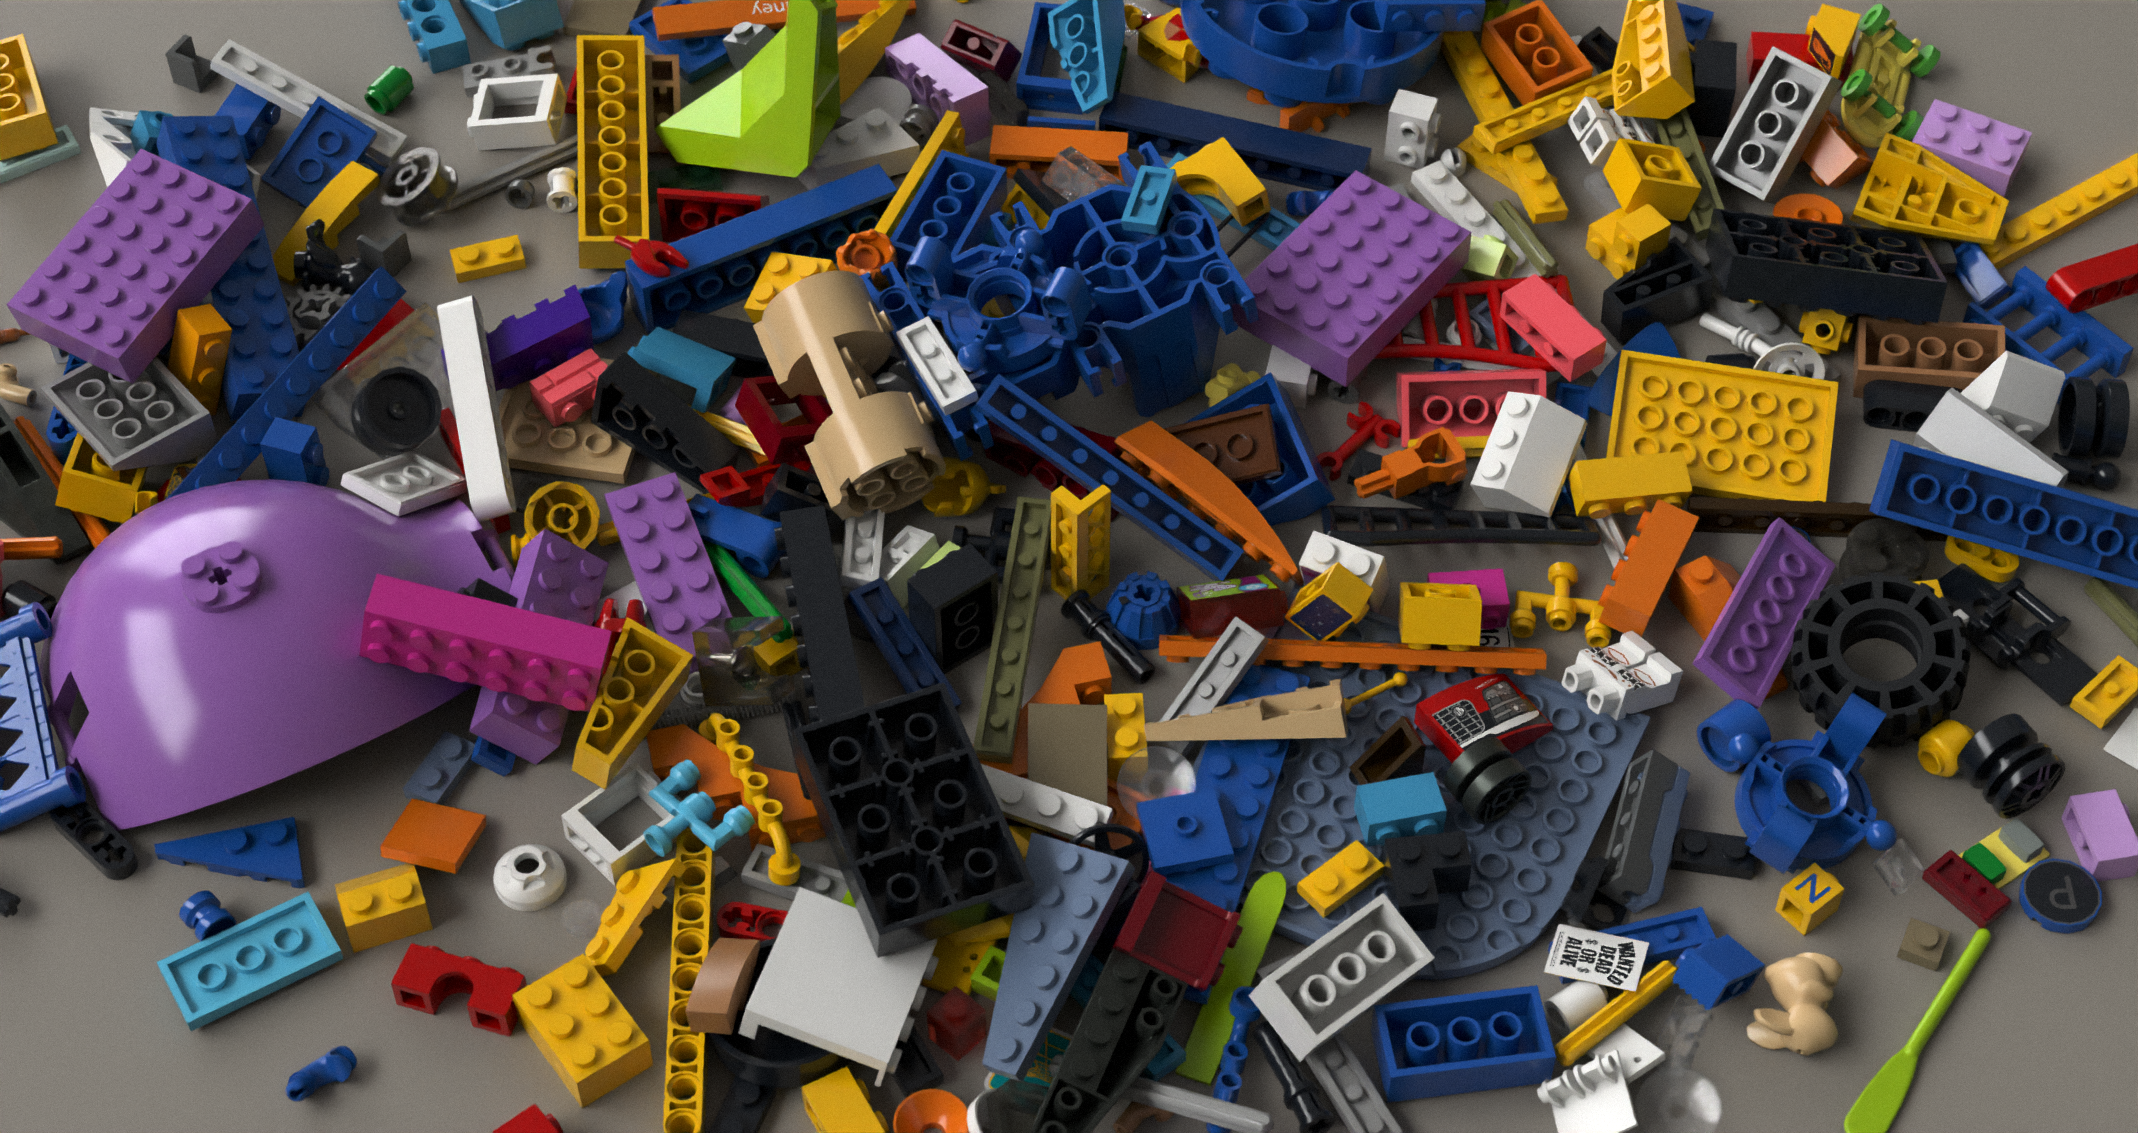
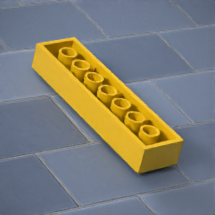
(611, 147)

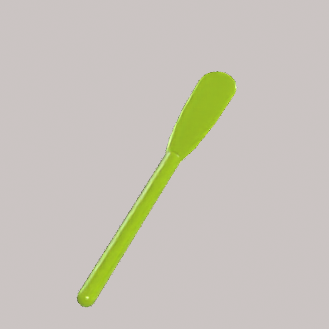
(1887, 1090)

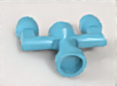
(692, 813)

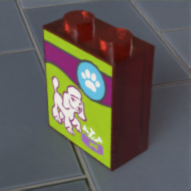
(1213, 605)

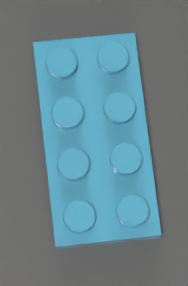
(249, 961)

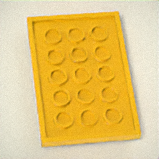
(1736, 425)

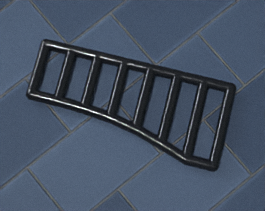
(1443, 534)

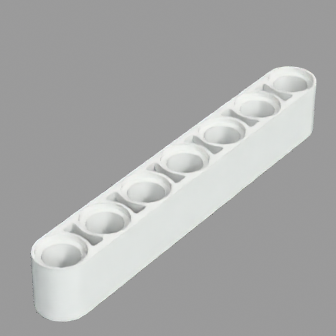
(476, 409)

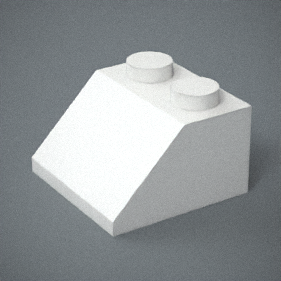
(2018, 393)

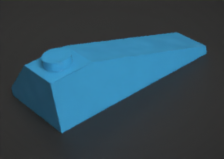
(1090, 45)

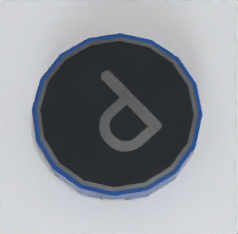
(2060, 895)

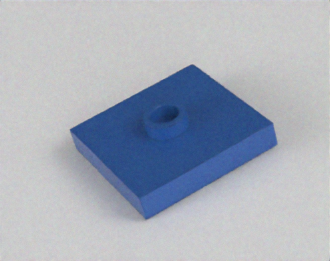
(1185, 832)

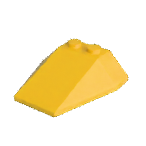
(1926, 196)

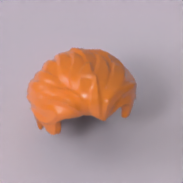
(867, 253)

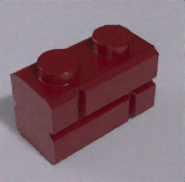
(980, 50)

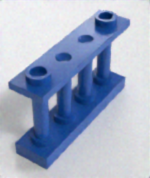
(2076, 329)

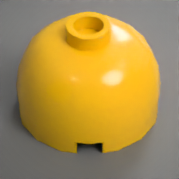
(565, 511)

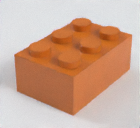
(1533, 52)

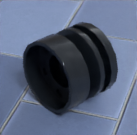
(2010, 765)

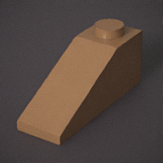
(662, 95)

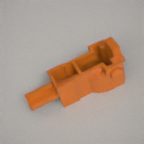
(1413, 467)

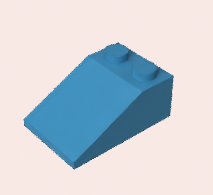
(515, 21)

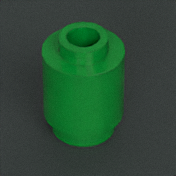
(389, 89)

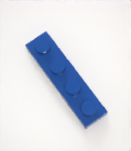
(1666, 934)

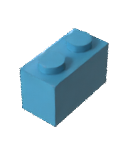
(1399, 808)

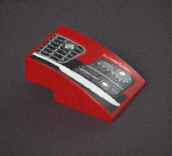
(1479, 711)

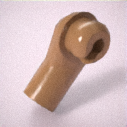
(1135, 1114)

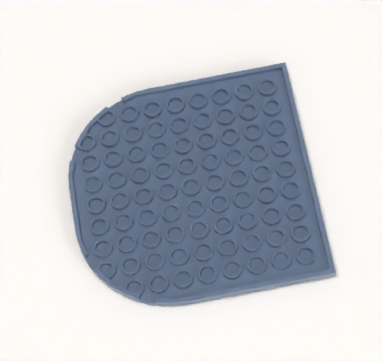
(1518, 861)

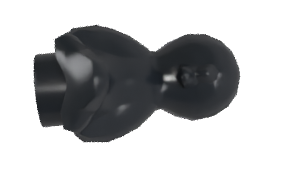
(323, 266)

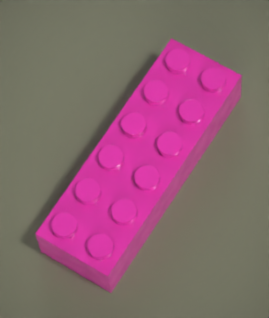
(483, 643)

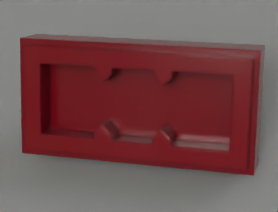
(1966, 889)

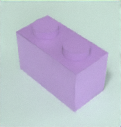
(2102, 834)

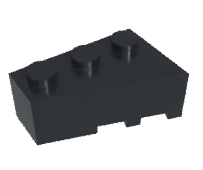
(1662, 290)

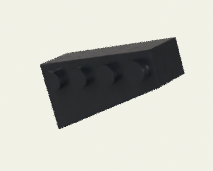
(658, 423)

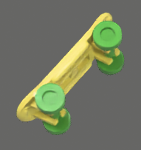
(1881, 79)

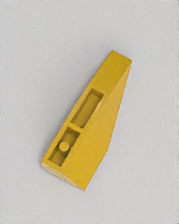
(865, 44)
(1652, 62)

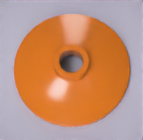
(1808, 207)

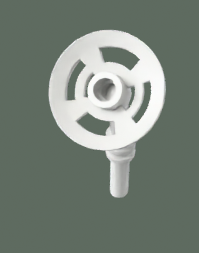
(1780, 362)

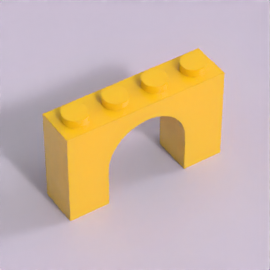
(1225, 176)

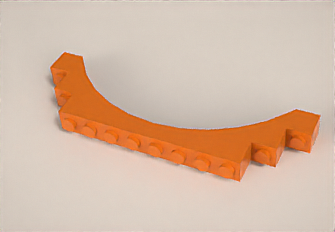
(1076, 678)

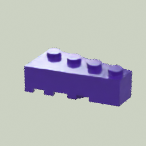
(538, 341)

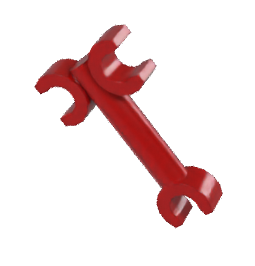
(1365, 428)

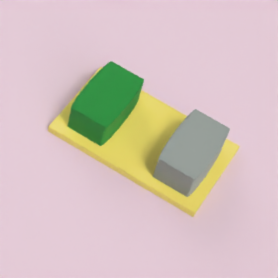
(2006, 853)

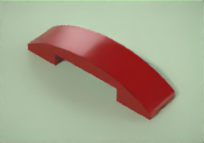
(742, 488)

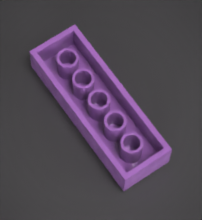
(556, 582)

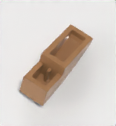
(722, 985)

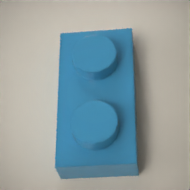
(1149, 199)

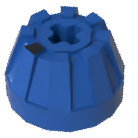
(1144, 609)

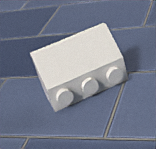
(1528, 455)

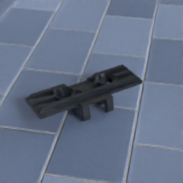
(2008, 641)

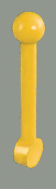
(1399, 679)

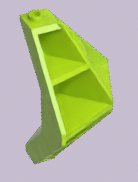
(771, 110)

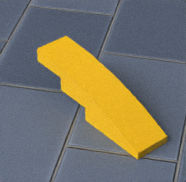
(335, 206)

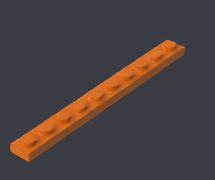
(1368, 654)

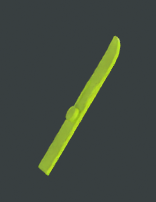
(1215, 1019)

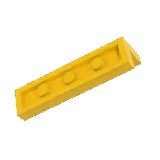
(1070, 542)

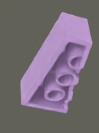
(940, 84)

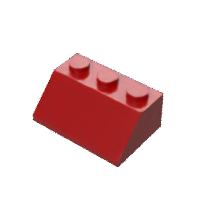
(692, 211)

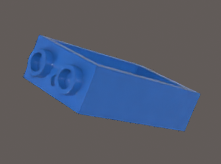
(1030, 85)

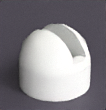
(1451, 155)

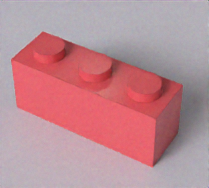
(1553, 327)

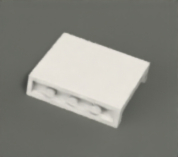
(834, 989)

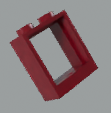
(776, 441)

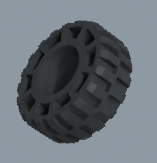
(1890, 611)

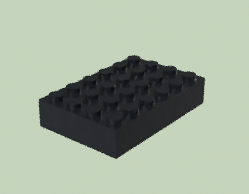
(1825, 266)
(912, 819)

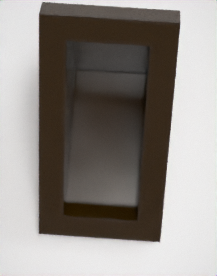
(1392, 756)

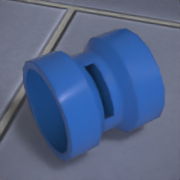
(205, 916)

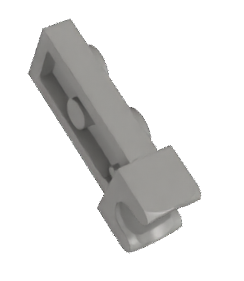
(536, 62)

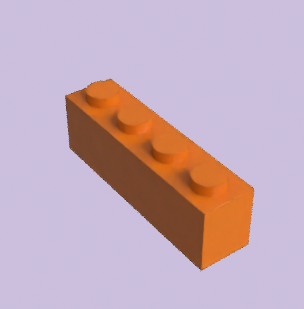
(1037, 147)
(1648, 568)

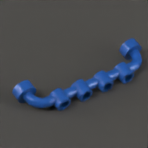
(1235, 1051)

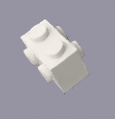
(1412, 129)

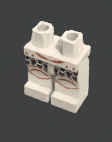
(1604, 129)
(1623, 677)

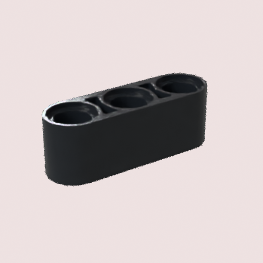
(1900, 404)

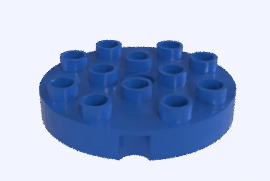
(1308, 49)

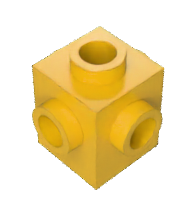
(1820, 339)

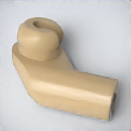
(11, 389)

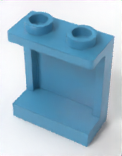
(687, 363)

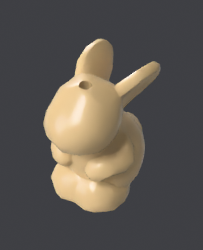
(1803, 989)

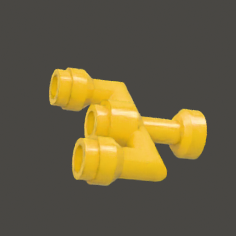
(1559, 608)

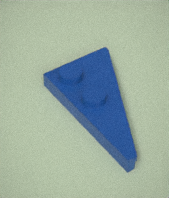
(252, 851)

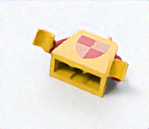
(1165, 42)

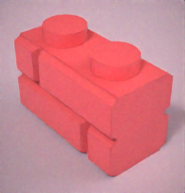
(568, 388)

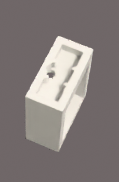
(517, 131)
(582, 819)

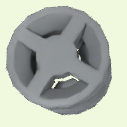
(919, 123)

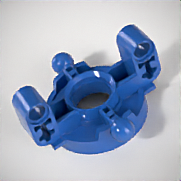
(1051, 312)
(1777, 827)

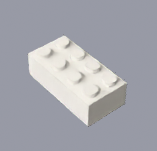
(1341, 977)

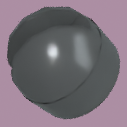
(514, 191)

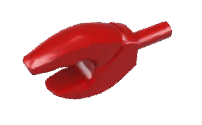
(648, 253)

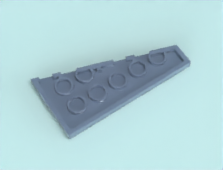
(1050, 946)

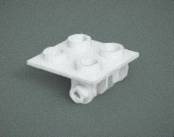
(1591, 1097)

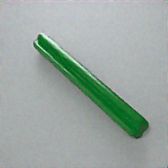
(744, 587)

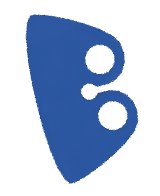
(1650, 340)

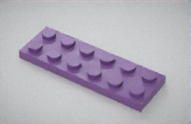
(667, 559)
(1762, 613)

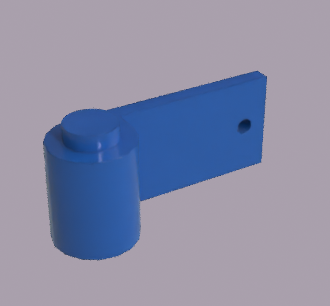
(739, 531)

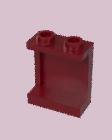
(1178, 932)

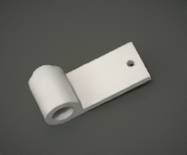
(1580, 1002)

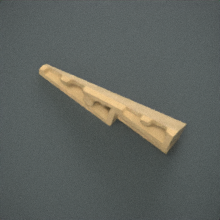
(1288, 715)

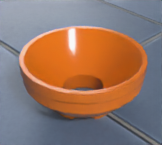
(931, 1110)

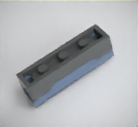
(1644, 831)

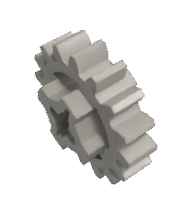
(313, 309)

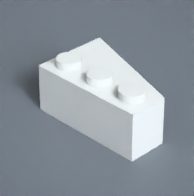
(859, 145)

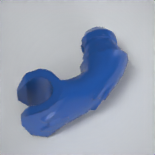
(1305, 202)
(331, 1067)

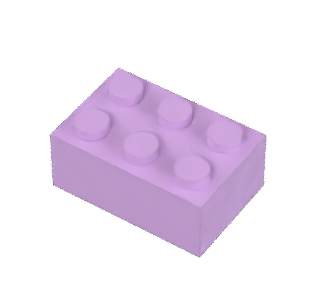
(1974, 144)

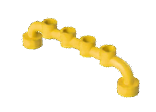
(725, 733)

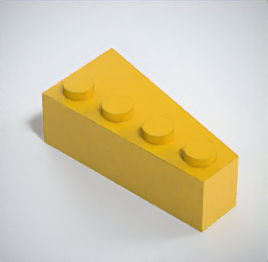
(631, 698)

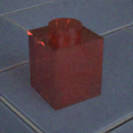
(956, 1023)

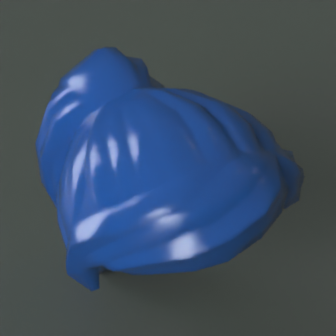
(606, 306)

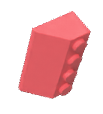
(1459, 400)

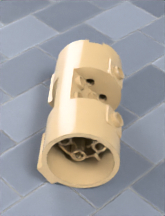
(829, 342)

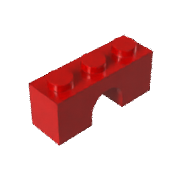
(431, 975)

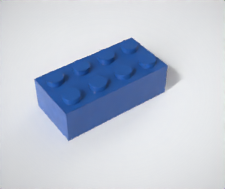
(952, 206)
(1462, 1043)

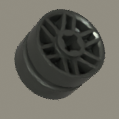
(1487, 780)

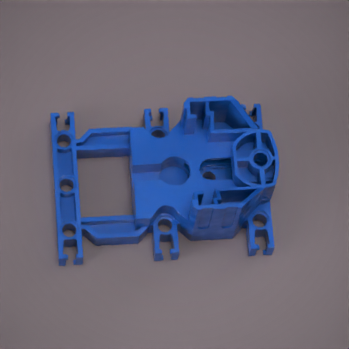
(1149, 294)

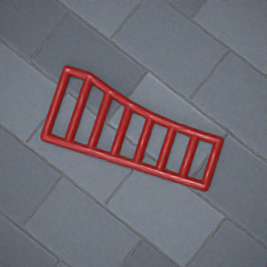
(1468, 349)

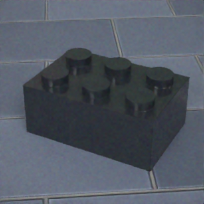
(954, 606)

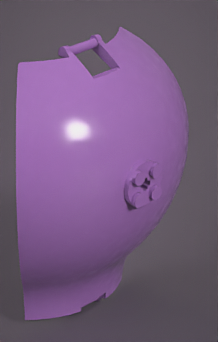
(231, 636)

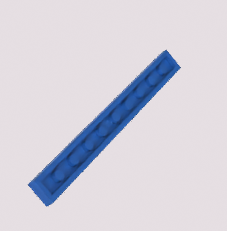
(297, 382)

